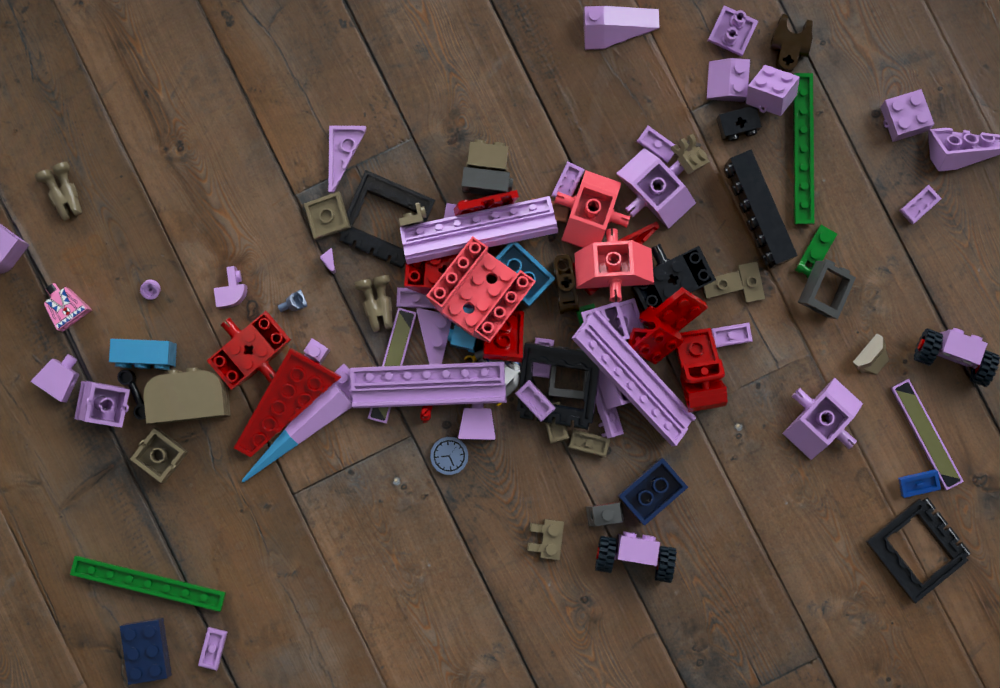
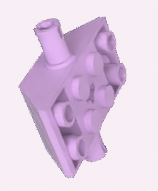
(667, 203)
(809, 431)

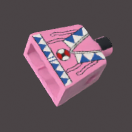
(65, 307)

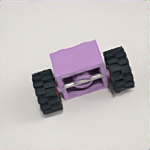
(960, 349)
(638, 550)

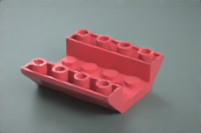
(467, 285)

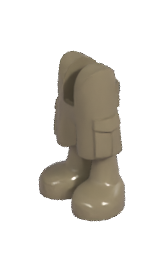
(65, 194)
(379, 307)

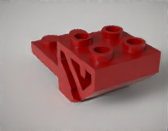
(665, 325)
(701, 371)

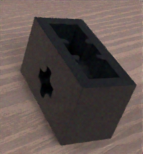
(747, 116)

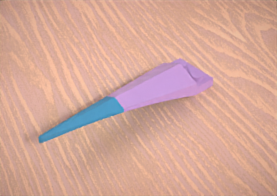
(322, 411)

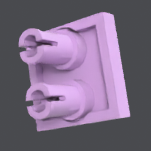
(733, 30)

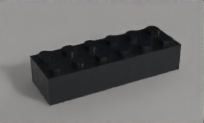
(760, 209)

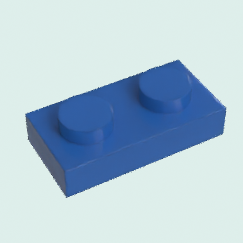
(919, 483)

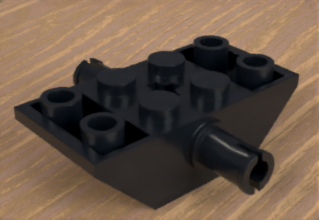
(688, 269)

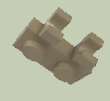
(690, 156)
(551, 539)

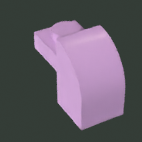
(234, 293)

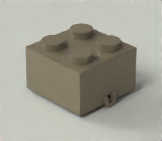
(488, 156)
(159, 455)

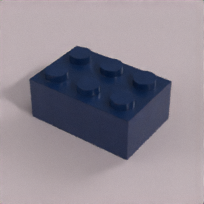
(652, 491)
(145, 651)

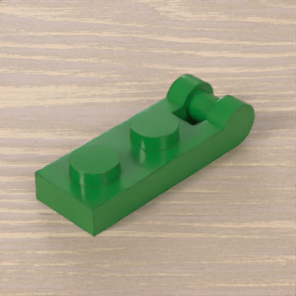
(816, 249)

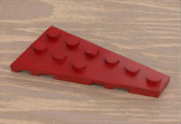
(288, 394)

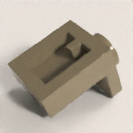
(411, 219)

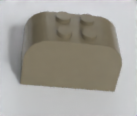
(185, 396)

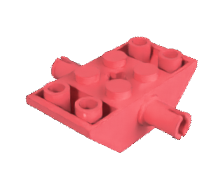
(587, 226)
(613, 265)

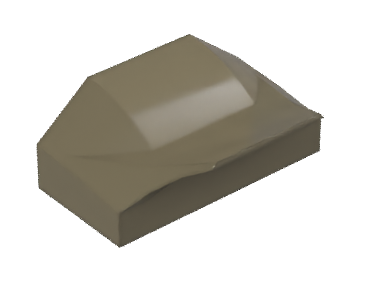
(873, 356)

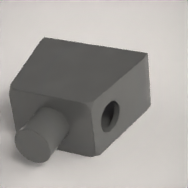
(605, 514)

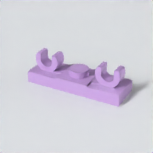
(609, 417)

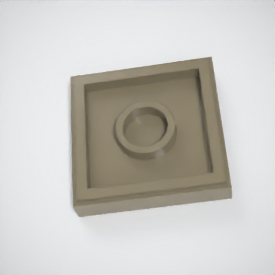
(327, 215)

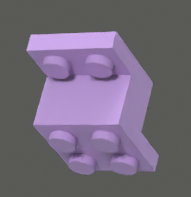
(622, 316)

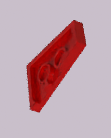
(484, 203)

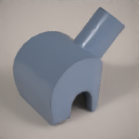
(294, 302)

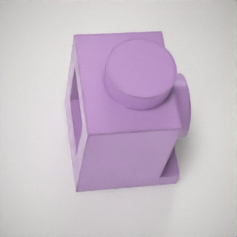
(316, 351)

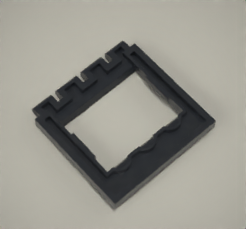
(389, 191)
(563, 358)
(896, 565)

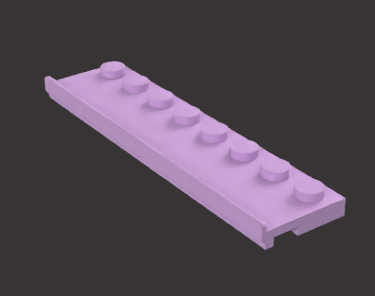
(489, 226)
(633, 377)
(428, 385)

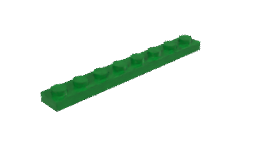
(803, 151)
(148, 583)

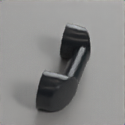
(128, 377)

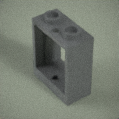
(486, 181)
(813, 283)
(565, 393)

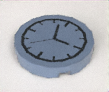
(449, 455)

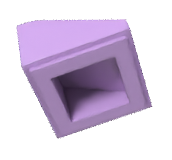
(328, 259)

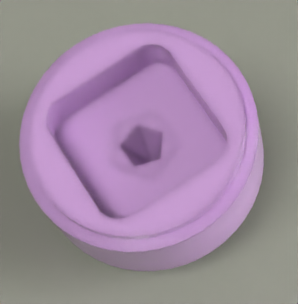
(150, 289)

